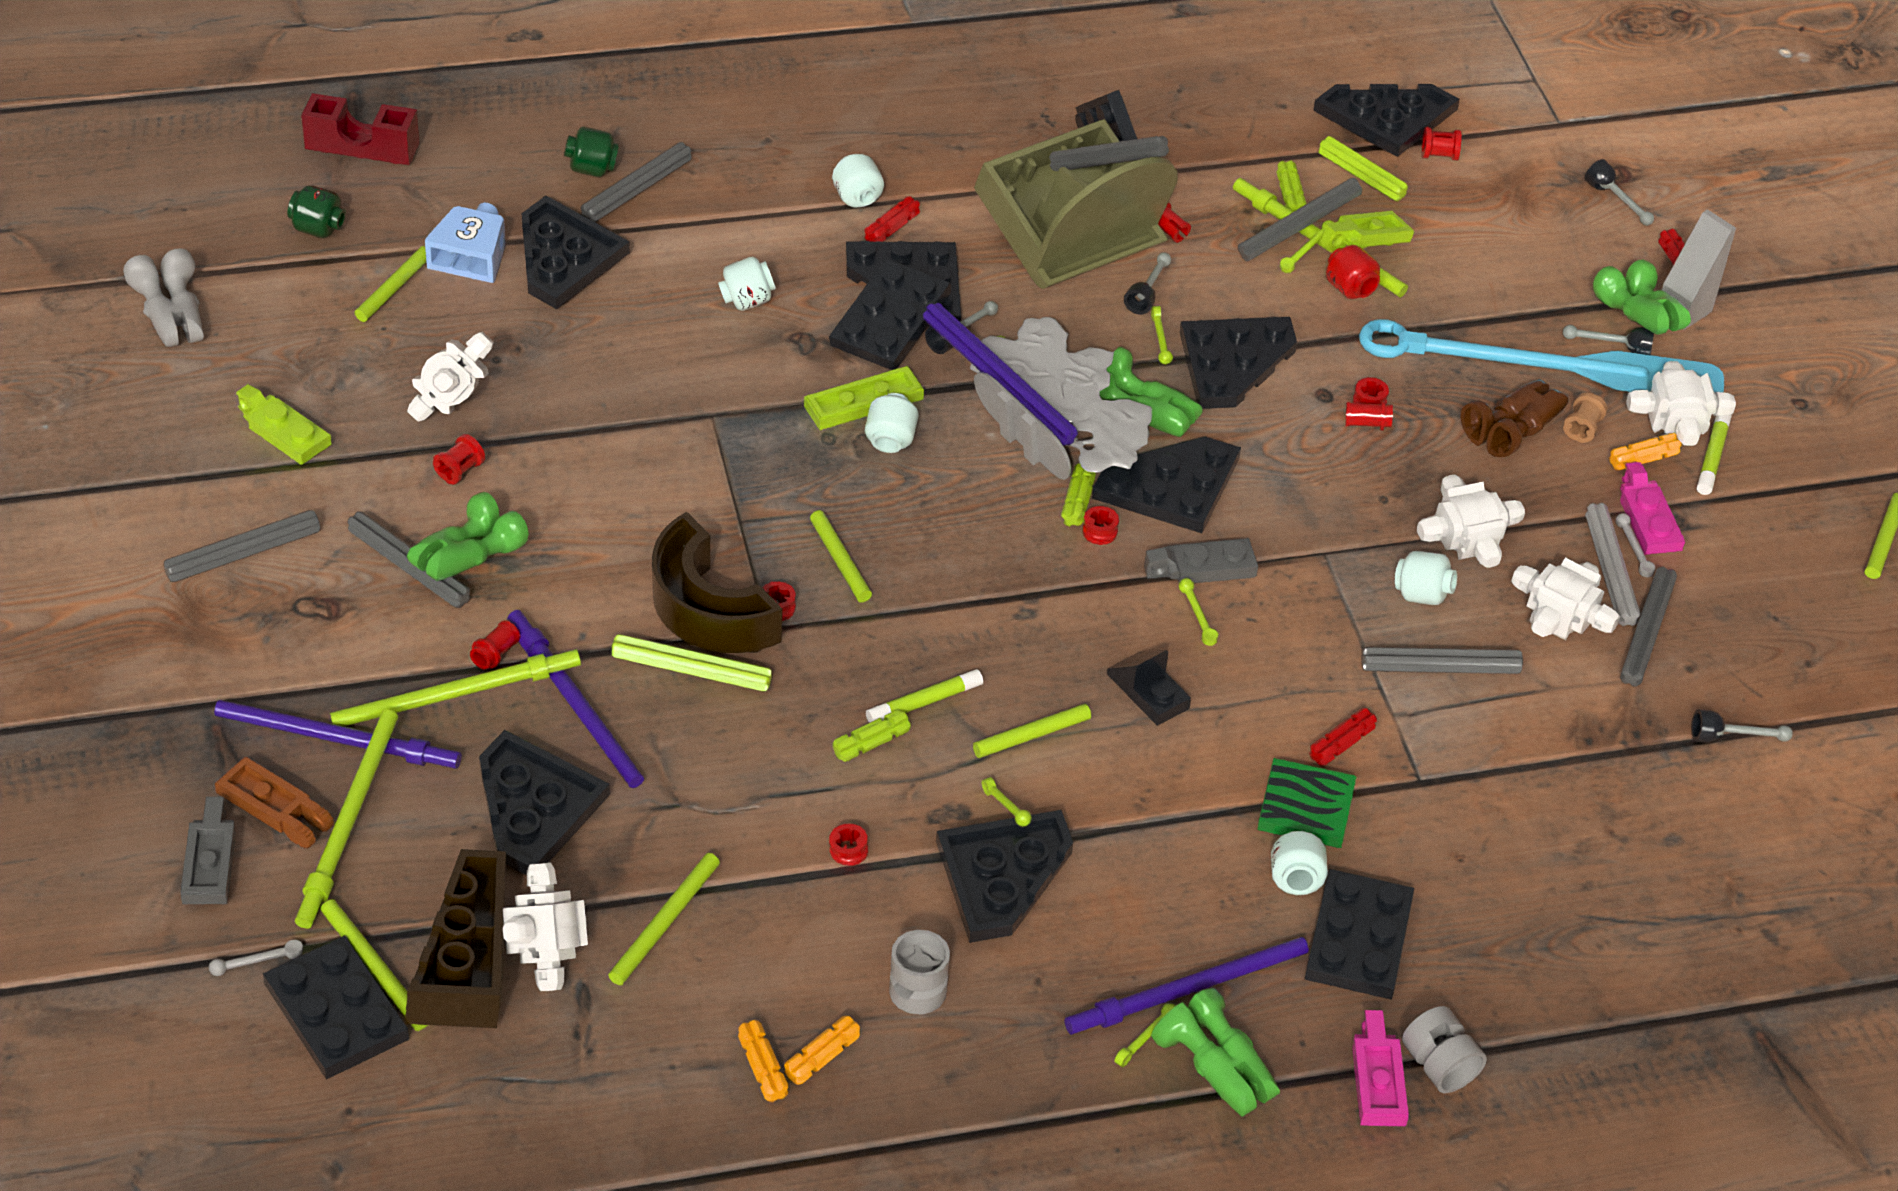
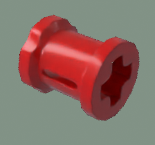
(1441, 143)
(458, 459)

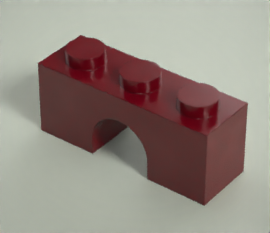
(334, 130)

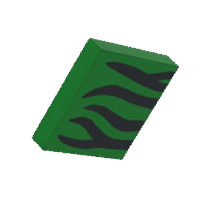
(1307, 801)

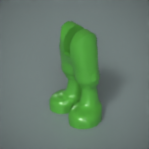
(1635, 297)
(1171, 409)
(468, 546)
(1230, 1067)

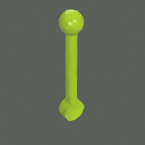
(1288, 263)
(1165, 356)
(1209, 635)
(1022, 817)
(1125, 1054)

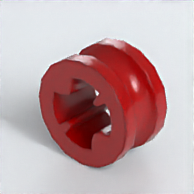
(1370, 386)
(1100, 515)
(785, 595)
(850, 833)

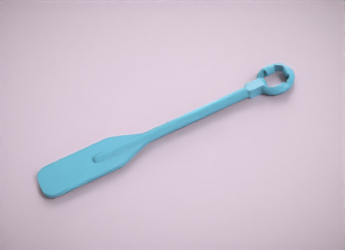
(1613, 369)

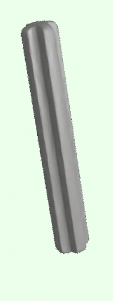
(1612, 564)

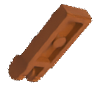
(273, 801)

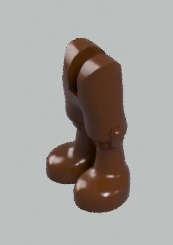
(1514, 417)

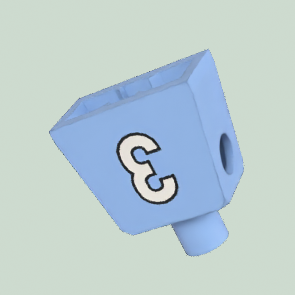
(468, 243)

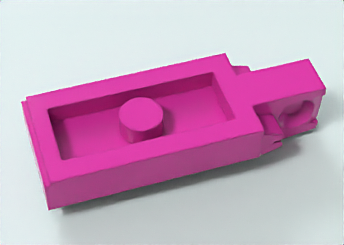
(1649, 512)
(1379, 1074)

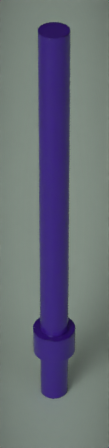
(536, 643)
(414, 751)
(1111, 1011)

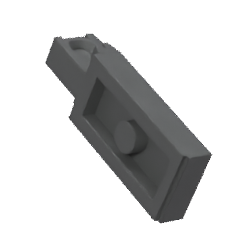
(1203, 561)
(209, 856)

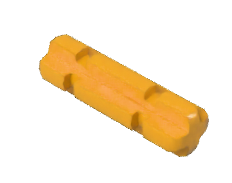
(1645, 451)
(822, 1050)
(763, 1061)

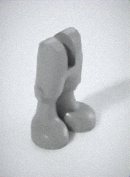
(167, 313)

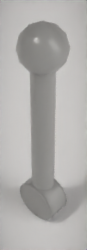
(1646, 567)
(292, 950)

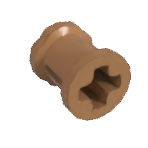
(1587, 412)

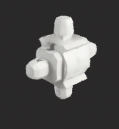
(450, 376)
(1681, 402)
(1471, 521)
(1565, 599)
(545, 926)

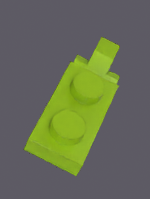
(1366, 230)
(282, 425)

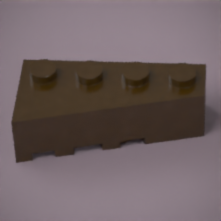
(463, 957)

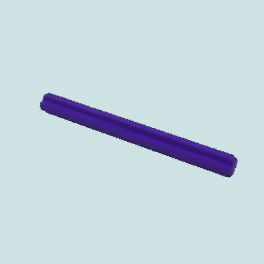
(989, 363)

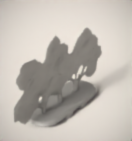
(1072, 388)

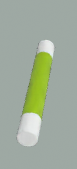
(1713, 454)
(927, 695)

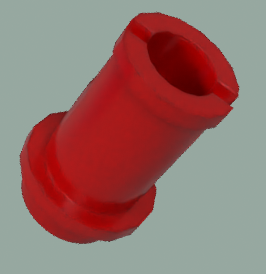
(1172, 223)
(1369, 415)
(488, 651)

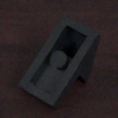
(1149, 686)

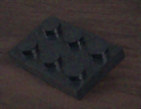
(889, 314)
(1360, 934)
(335, 1007)

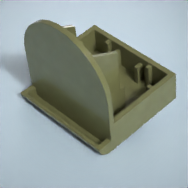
(1075, 217)

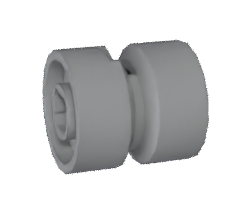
(919, 971)
(1444, 1050)

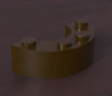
(704, 612)

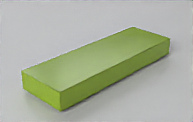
(854, 398)

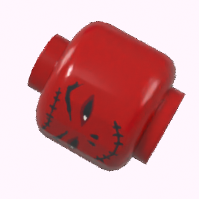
(1353, 272)

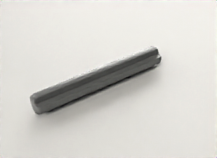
(1109, 153)
(636, 182)
(1300, 219)
(241, 546)
(396, 551)
(1648, 626)
(1442, 660)

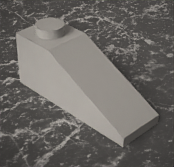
(1701, 265)

